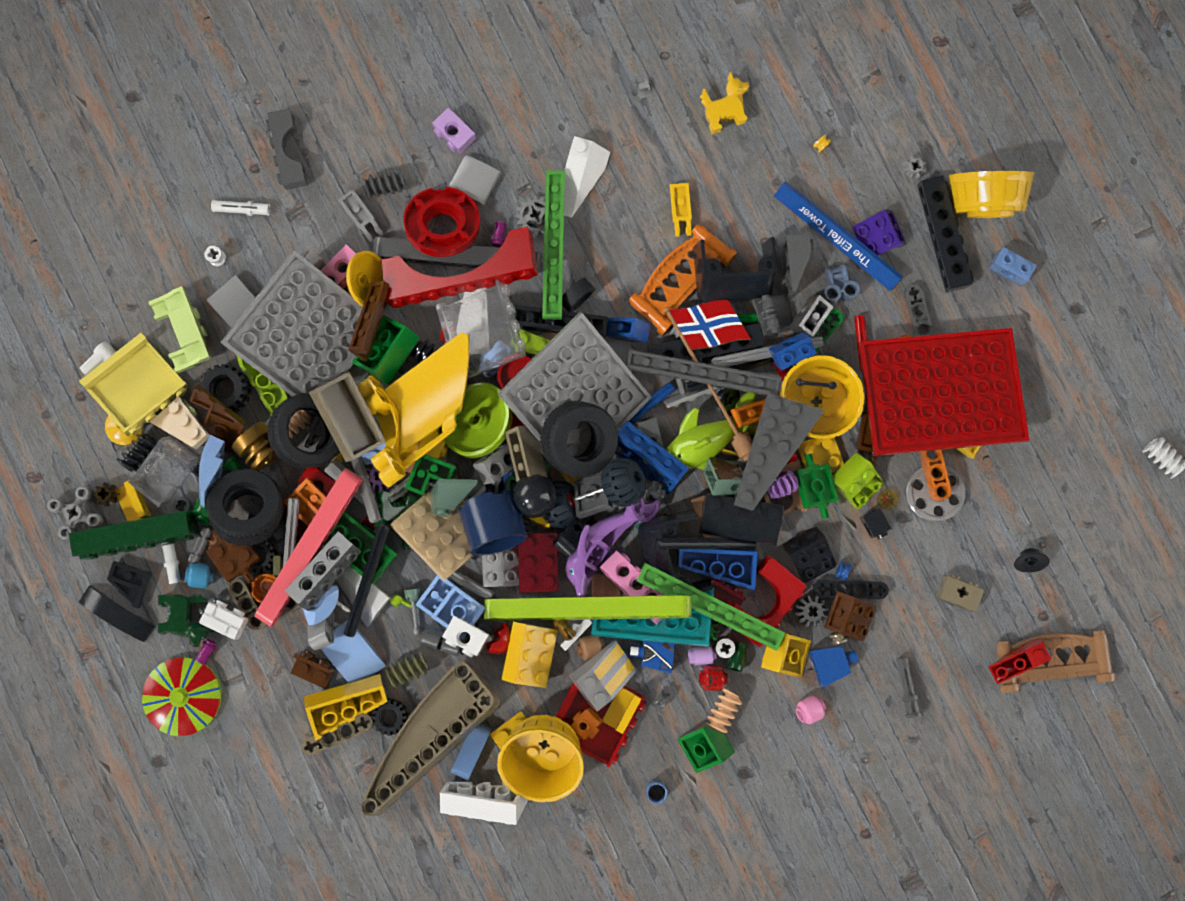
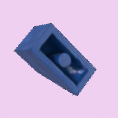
(628, 329)

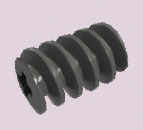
(385, 183)

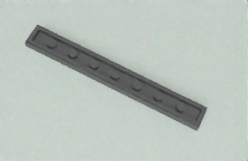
(703, 373)

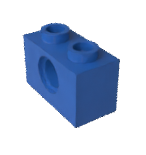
(792, 351)

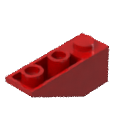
(1020, 660)

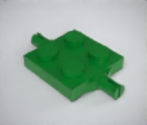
(816, 486)

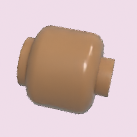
(589, 646)

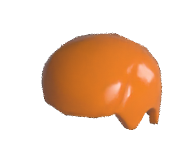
(262, 585)

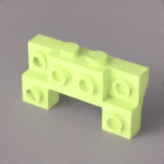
(186, 327)

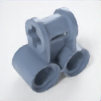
(837, 282)

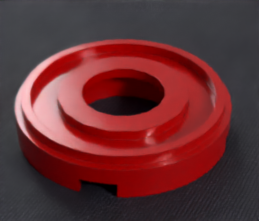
(445, 202)

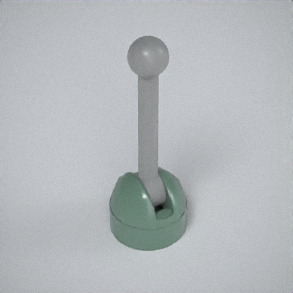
(412, 596)

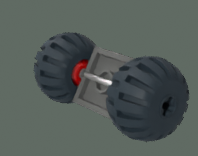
(618, 484)

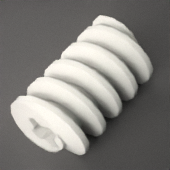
(1165, 456)

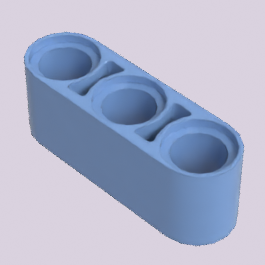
(471, 751)

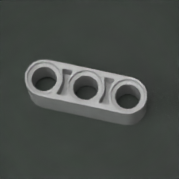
(322, 633)

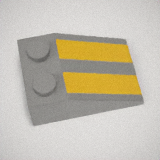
(603, 675)

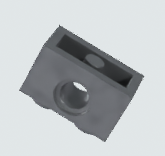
(811, 316)

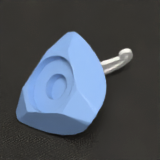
(324, 606)

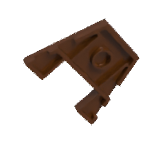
(220, 420)

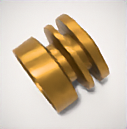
(255, 444)

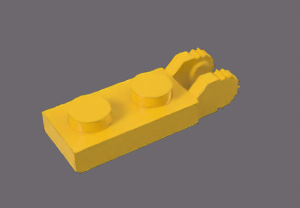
(680, 207)

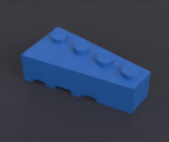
(729, 565)

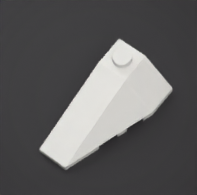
(583, 169)

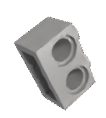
(496, 462)

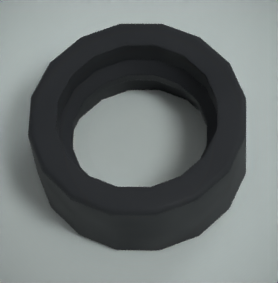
(577, 294)

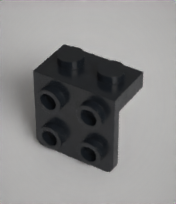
(810, 554)

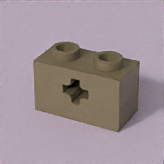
(948, 592)

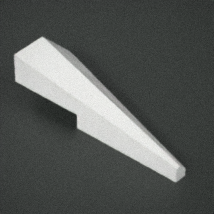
(376, 599)

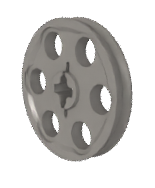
(928, 512)

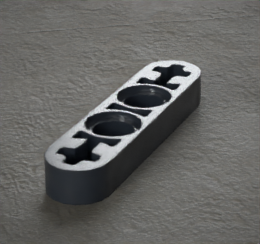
(850, 589)

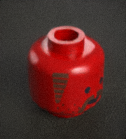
(713, 678)

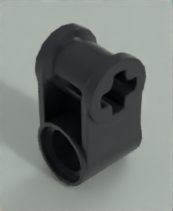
(568, 538)

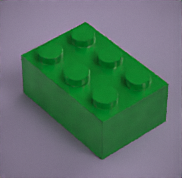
(389, 350)

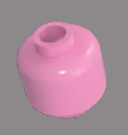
(810, 710)

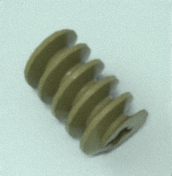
(407, 670)

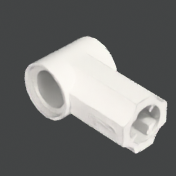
(101, 353)

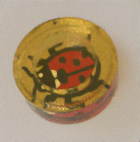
(887, 499)

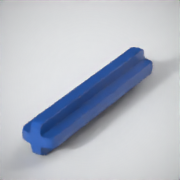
(655, 399)

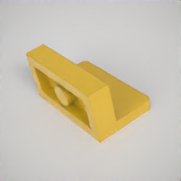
(132, 502)
(621, 710)

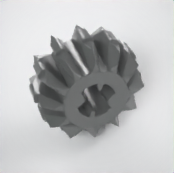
(811, 619)

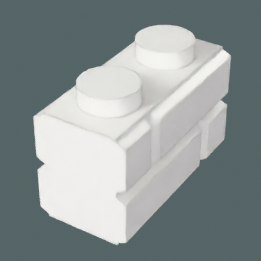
(224, 620)

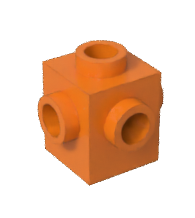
(592, 721)

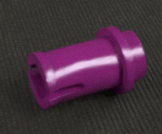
(499, 234)
(206, 651)

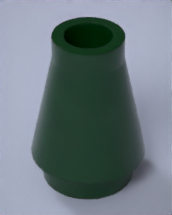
(738, 659)

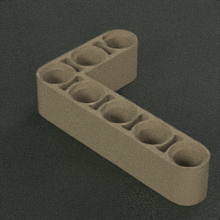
(240, 598)

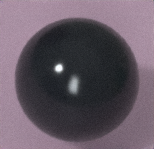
(534, 496)

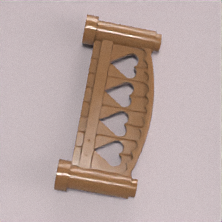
(1097, 661)

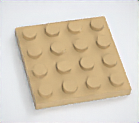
(434, 538)

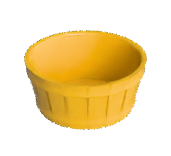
(991, 193)
(841, 405)
(541, 772)

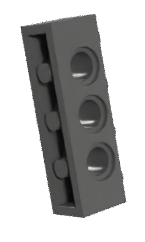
(313, 574)

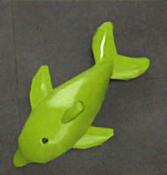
(701, 442)

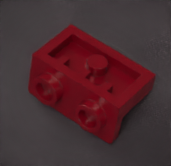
(725, 594)

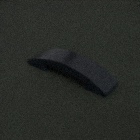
(115, 614)

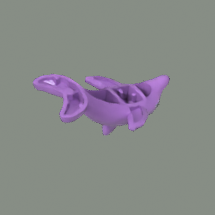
(599, 538)

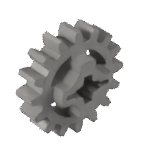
(529, 219)

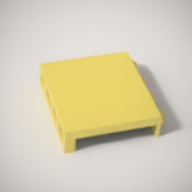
(134, 385)

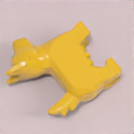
(727, 107)

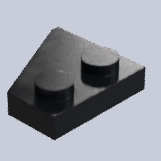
(129, 581)

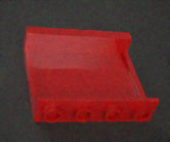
(608, 740)

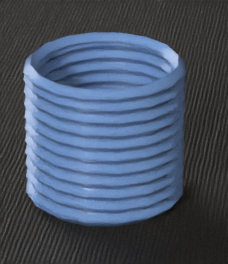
(661, 800)

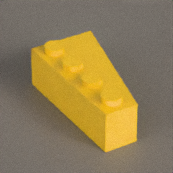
(343, 703)

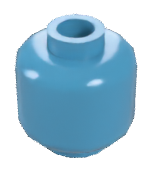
(198, 575)

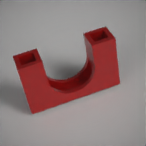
(786, 589)

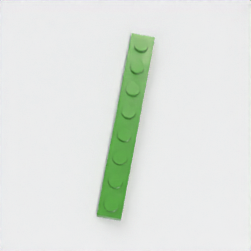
(553, 245)
(712, 607)

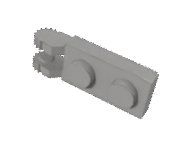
(359, 213)

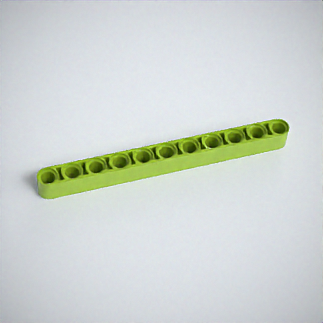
(588, 608)

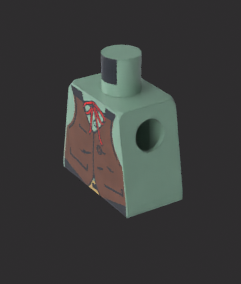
(722, 476)

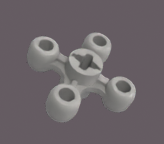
(79, 506)

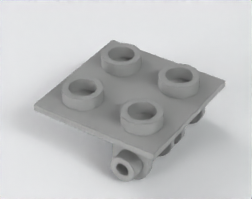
(501, 568)

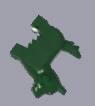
(390, 512)
(180, 620)

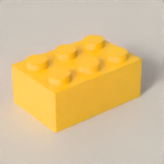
(529, 655)

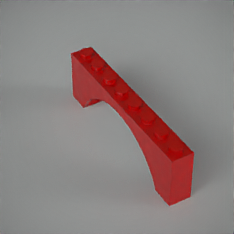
(510, 263)

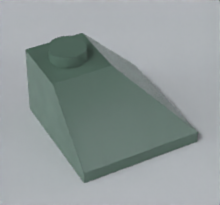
(449, 495)

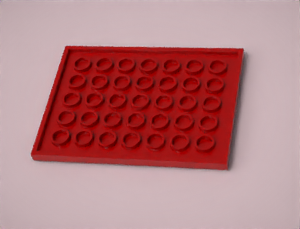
(943, 391)

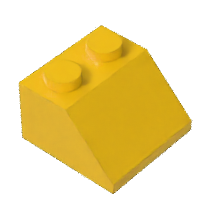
(789, 657)

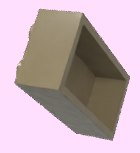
(347, 417)

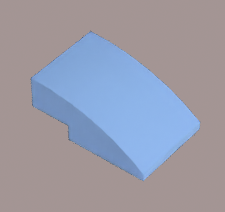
(210, 466)
(445, 600)
(353, 656)

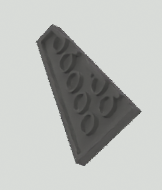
(776, 439)

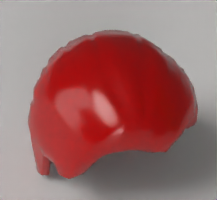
(501, 640)

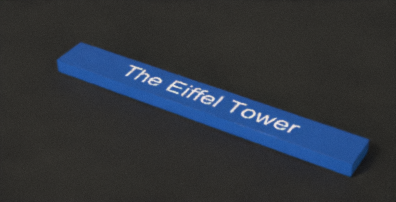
(838, 236)

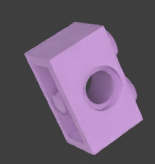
(449, 120)

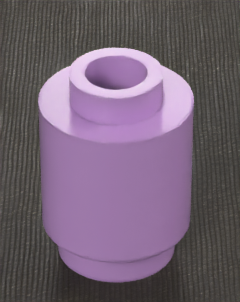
(701, 655)

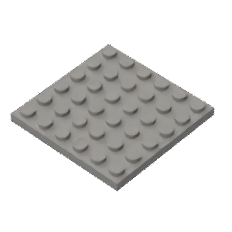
(297, 328)
(574, 368)

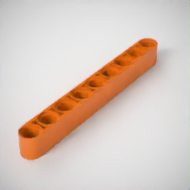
(938, 464)

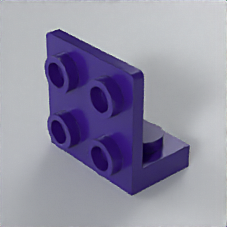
(880, 232)

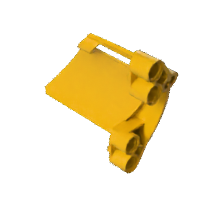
(417, 406)

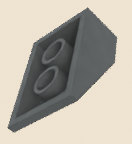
(795, 253)

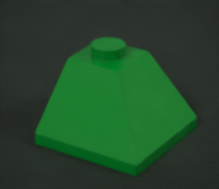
(706, 748)

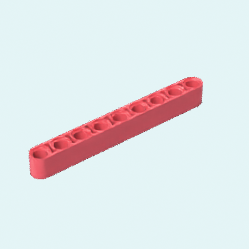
(309, 545)

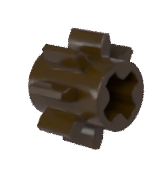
(100, 494)

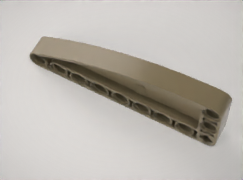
(433, 719)

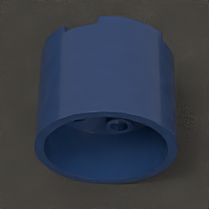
(492, 523)

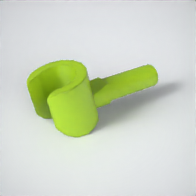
(396, 600)

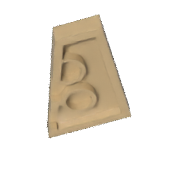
(181, 423)

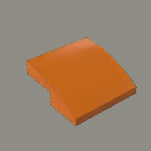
(309, 498)

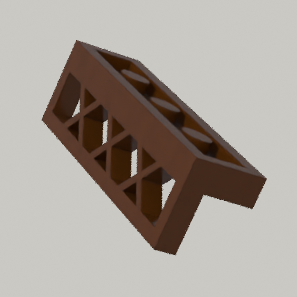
(369, 320)

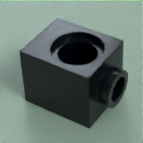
(875, 524)

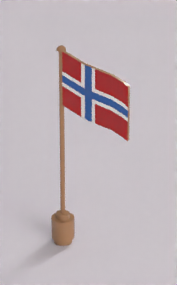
(709, 327)

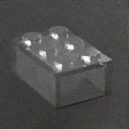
(164, 471)

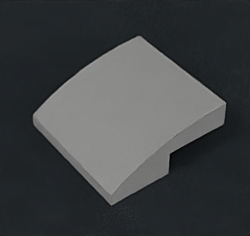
(475, 179)
(231, 300)

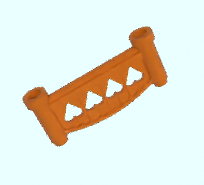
(653, 309)

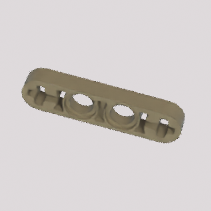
(338, 735)

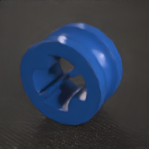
(842, 570)

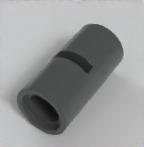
(433, 638)

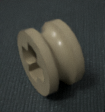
(838, 638)

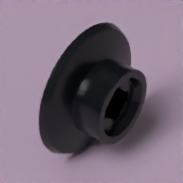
(729, 399)
(1031, 561)

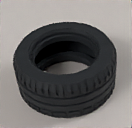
(282, 443)

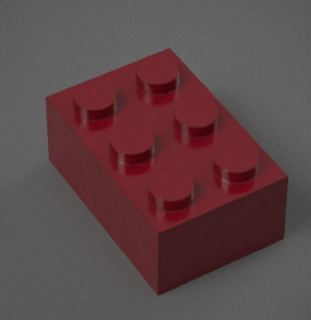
(538, 564)

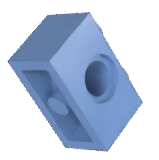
(1012, 266)

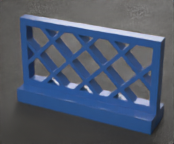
(656, 457)

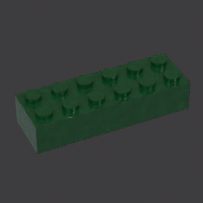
(138, 533)

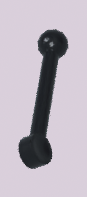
(832, 385)

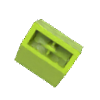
(857, 481)

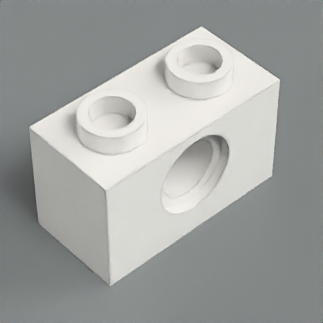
(477, 636)

